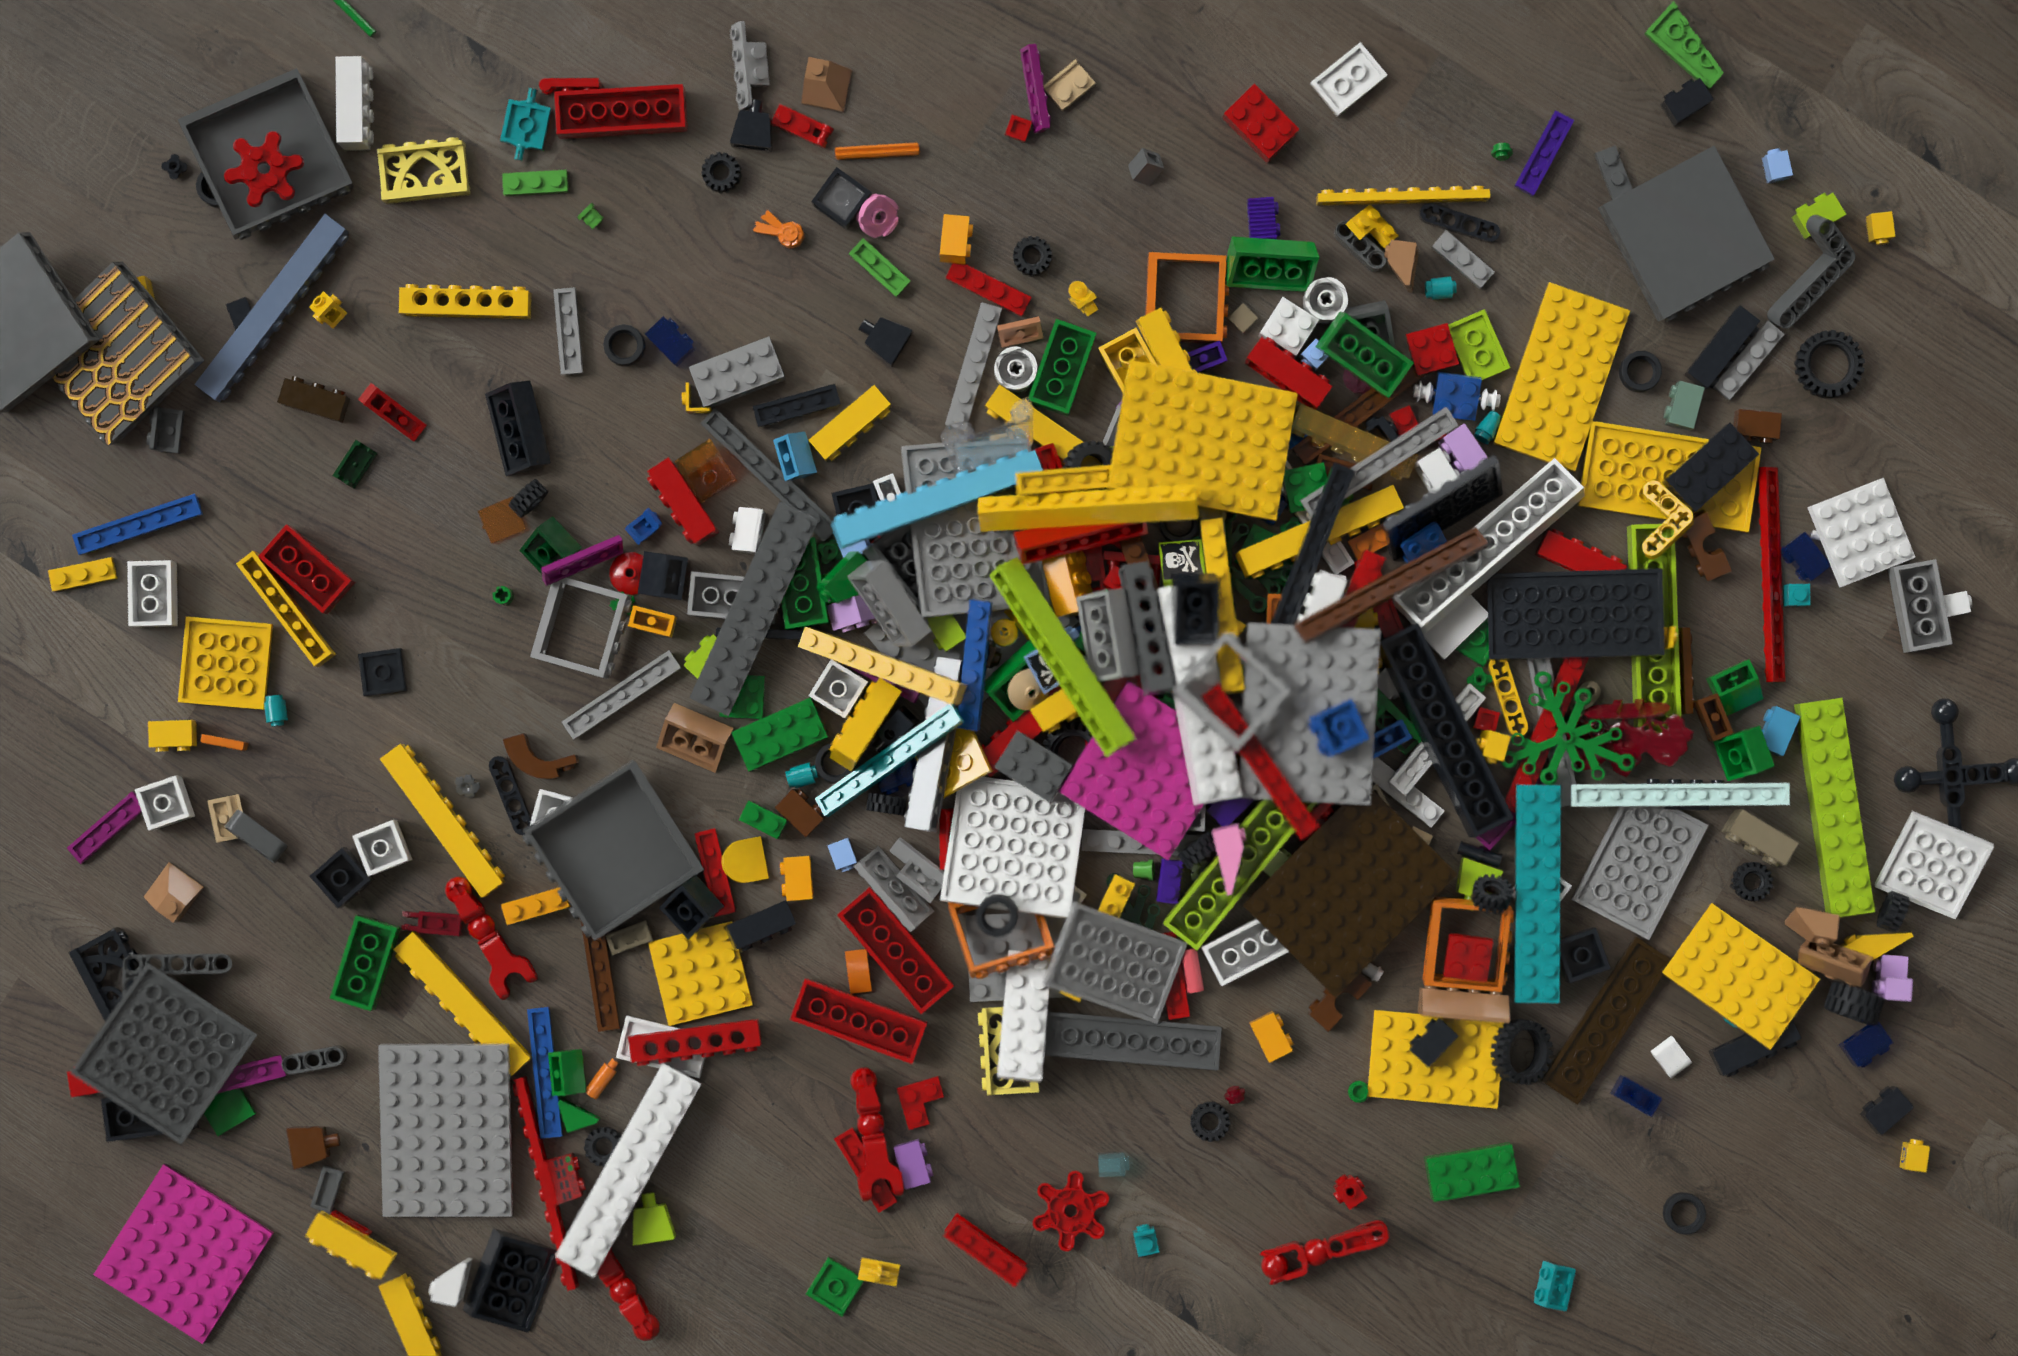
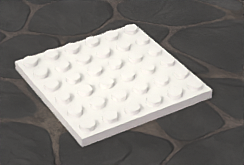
(1014, 847)

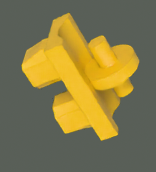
(1082, 297)
(878, 1271)

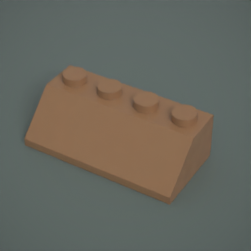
(1463, 1004)

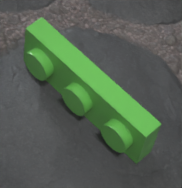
(535, 182)
(879, 267)

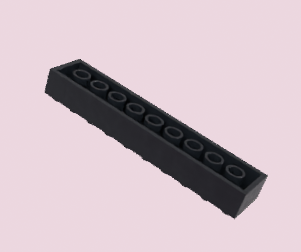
(1443, 731)

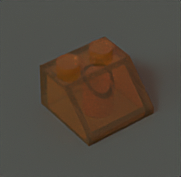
(705, 470)

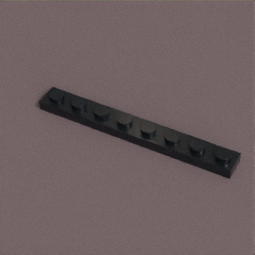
(1313, 545)

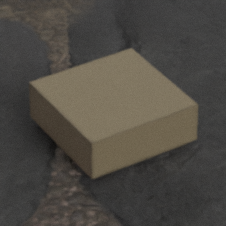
(1242, 318)

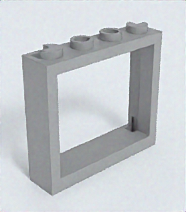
(548, 619)
(1206, 716)

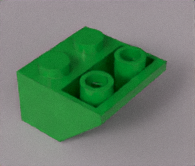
(1736, 686)

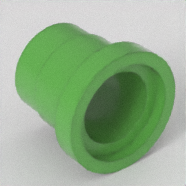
(590, 216)
(1144, 869)

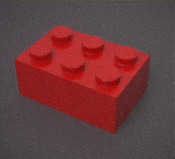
(1260, 123)

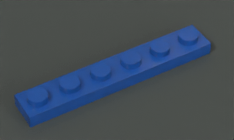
(137, 524)
(975, 663)
(541, 1044)

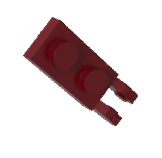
(434, 923)

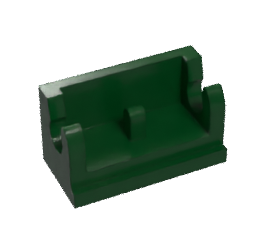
(355, 464)

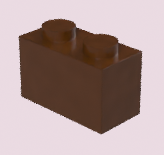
(1758, 425)
(1713, 717)
(800, 812)

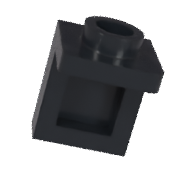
(1387, 429)

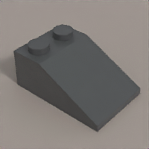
(1375, 318)

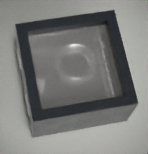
(841, 198)

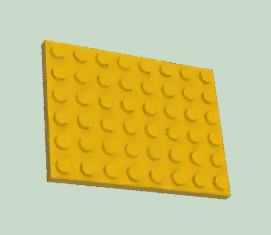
(1205, 434)

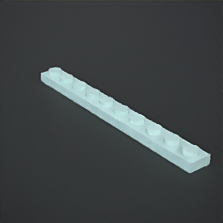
(1680, 794)

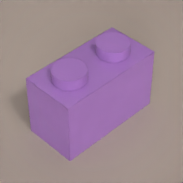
(913, 1164)

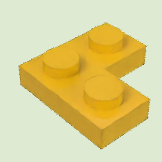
(1371, 222)

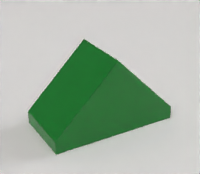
(575, 1116)

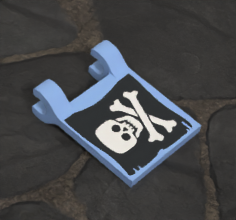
(1041, 671)

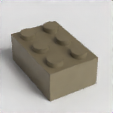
(1759, 838)

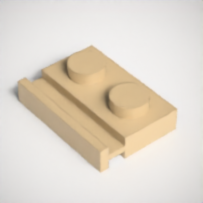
(1069, 85)
(220, 813)

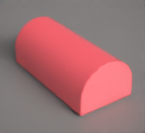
(1192, 971)

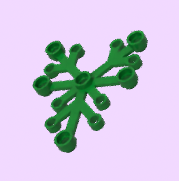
(1590, 746)

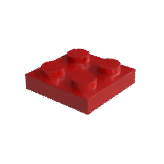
(1432, 349)
(1468, 957)

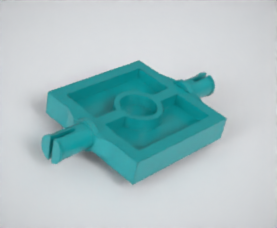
(525, 124)

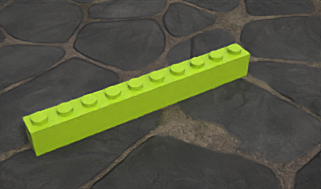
(1062, 656)

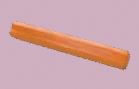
(873, 151)

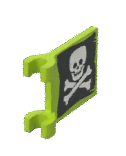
(1180, 558)

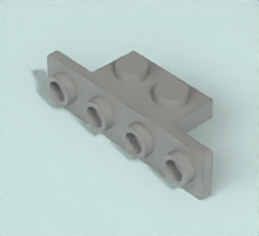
(750, 65)
(919, 871)

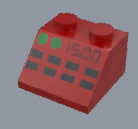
(564, 1178)

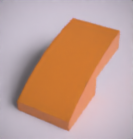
(858, 971)

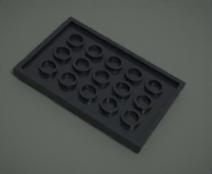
(1446, 505)

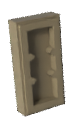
(629, 937)

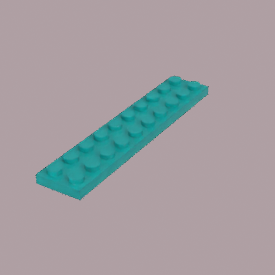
(1537, 894)

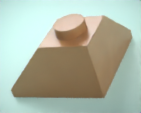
(825, 84)
(1403, 260)
(173, 893)
(1814, 925)

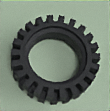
(1854, 357)
(1065, 731)

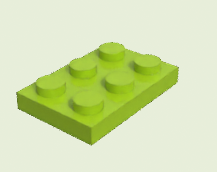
(1478, 346)

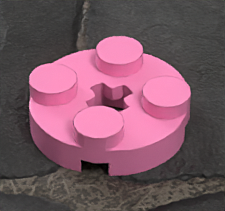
(868, 212)

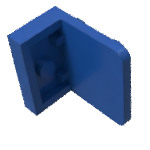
(1423, 542)

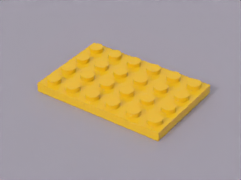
(1740, 976)
(1457, 1077)

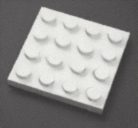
(1861, 532)
(1934, 864)

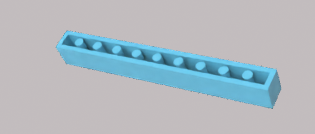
(932, 500)

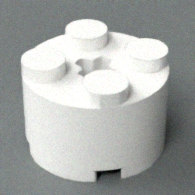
(1325, 287)
(1021, 358)

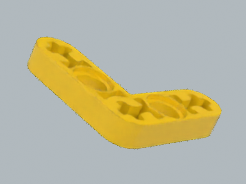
(1673, 516)

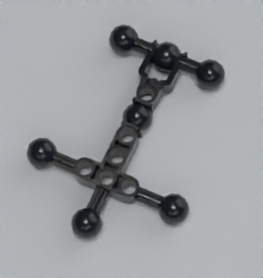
(1908, 779)

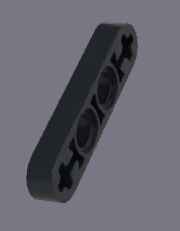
(1458, 226)
(507, 797)

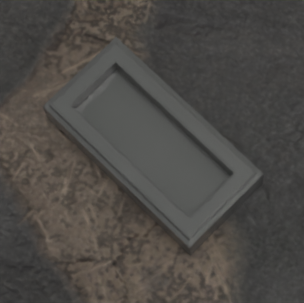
(327, 1189)

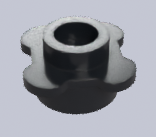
(180, 166)

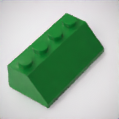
(1271, 264)

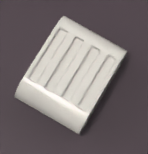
(1671, 1057)

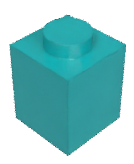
(1796, 595)

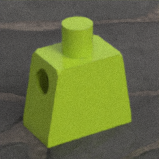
(1469, 872)
(652, 1222)

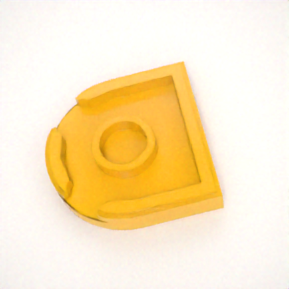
(745, 860)

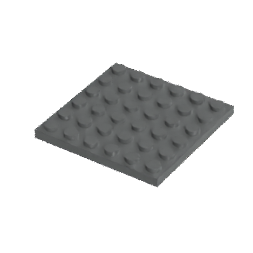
(163, 1053)

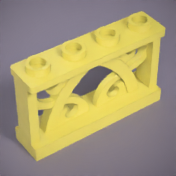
(400, 190)
(987, 1082)

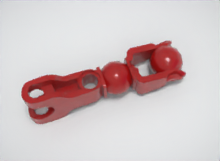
(490, 941)
(873, 1141)
(1318, 1251)
(623, 1291)

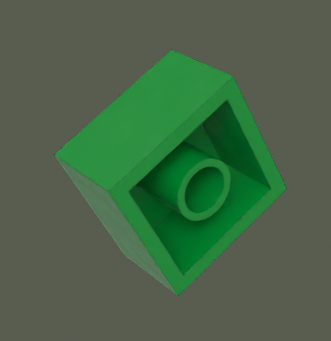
(1743, 753)

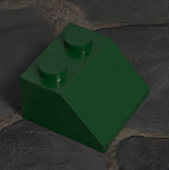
(549, 544)

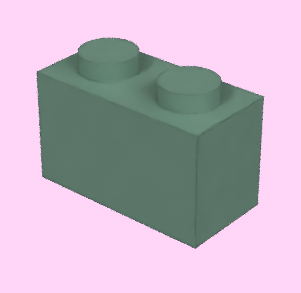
(1683, 405)

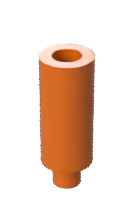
(601, 1079)

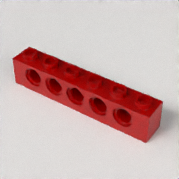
(639, 1042)

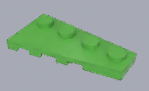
(1679, 42)

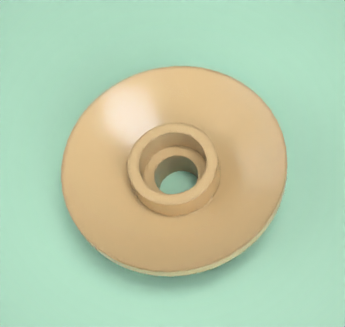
(1019, 690)

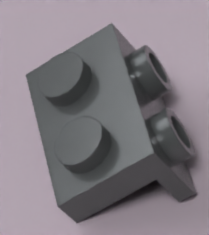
(166, 430)

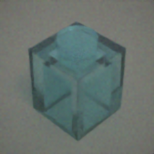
(1112, 1164)

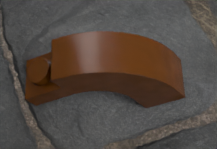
(523, 757)

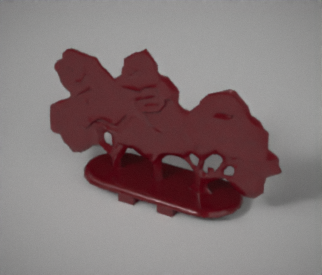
(1663, 746)

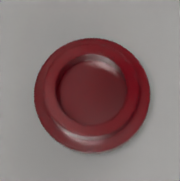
(1234, 1094)

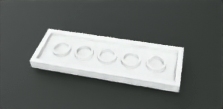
(1024, 1021)

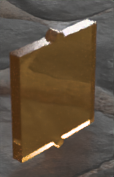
(500, 520)

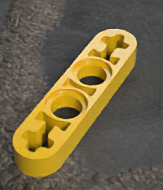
(1512, 695)

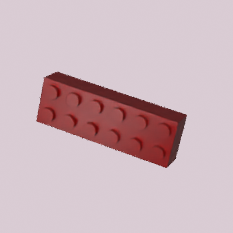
(620, 111)
(895, 950)
(858, 1020)

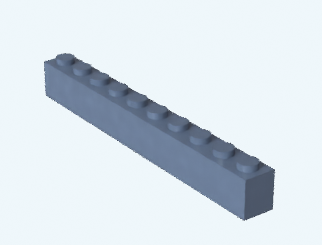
(272, 308)

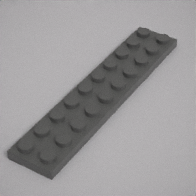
(754, 608)
(1132, 1041)

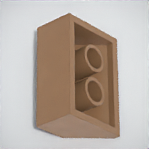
(694, 737)
(1836, 962)

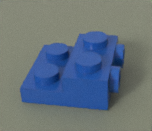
(1338, 728)

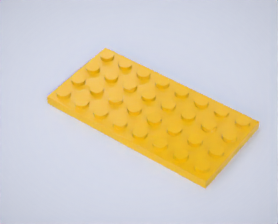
(1561, 376)
(1626, 458)

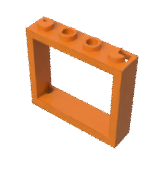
(1223, 290)
(1502, 957)
(1003, 964)

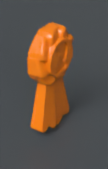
(789, 233)

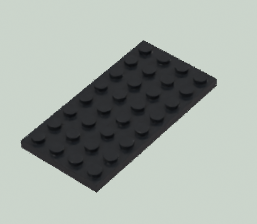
(1576, 614)

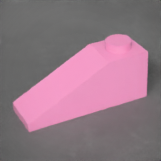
(1229, 849)

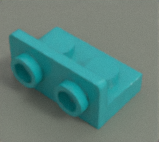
(1554, 1286)

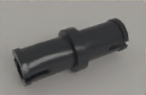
(1479, 854)

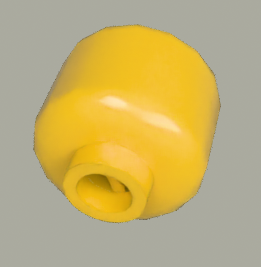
(1004, 641)

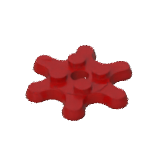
(260, 183)
(1070, 1195)

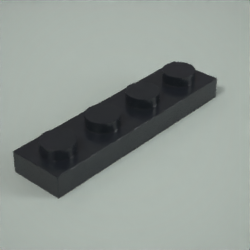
(796, 405)

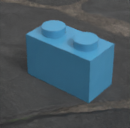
(795, 456)
(1779, 729)

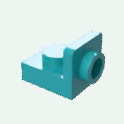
(1145, 1240)

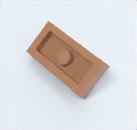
(1020, 332)

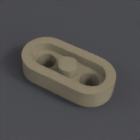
(1583, 696)

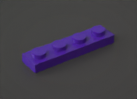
(1544, 153)

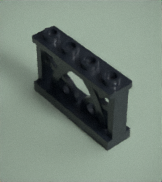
(86, 966)

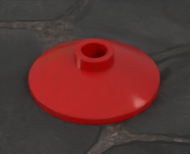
(618, 571)

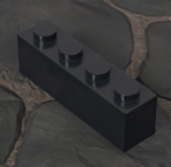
(1722, 347)
(1746, 1051)

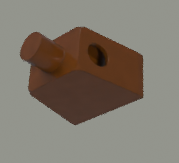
(310, 1144)

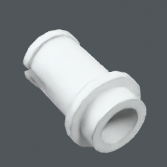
(1373, 972)

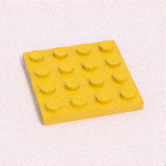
(225, 663)
(699, 974)

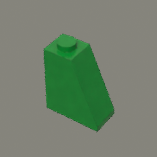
(836, 585)

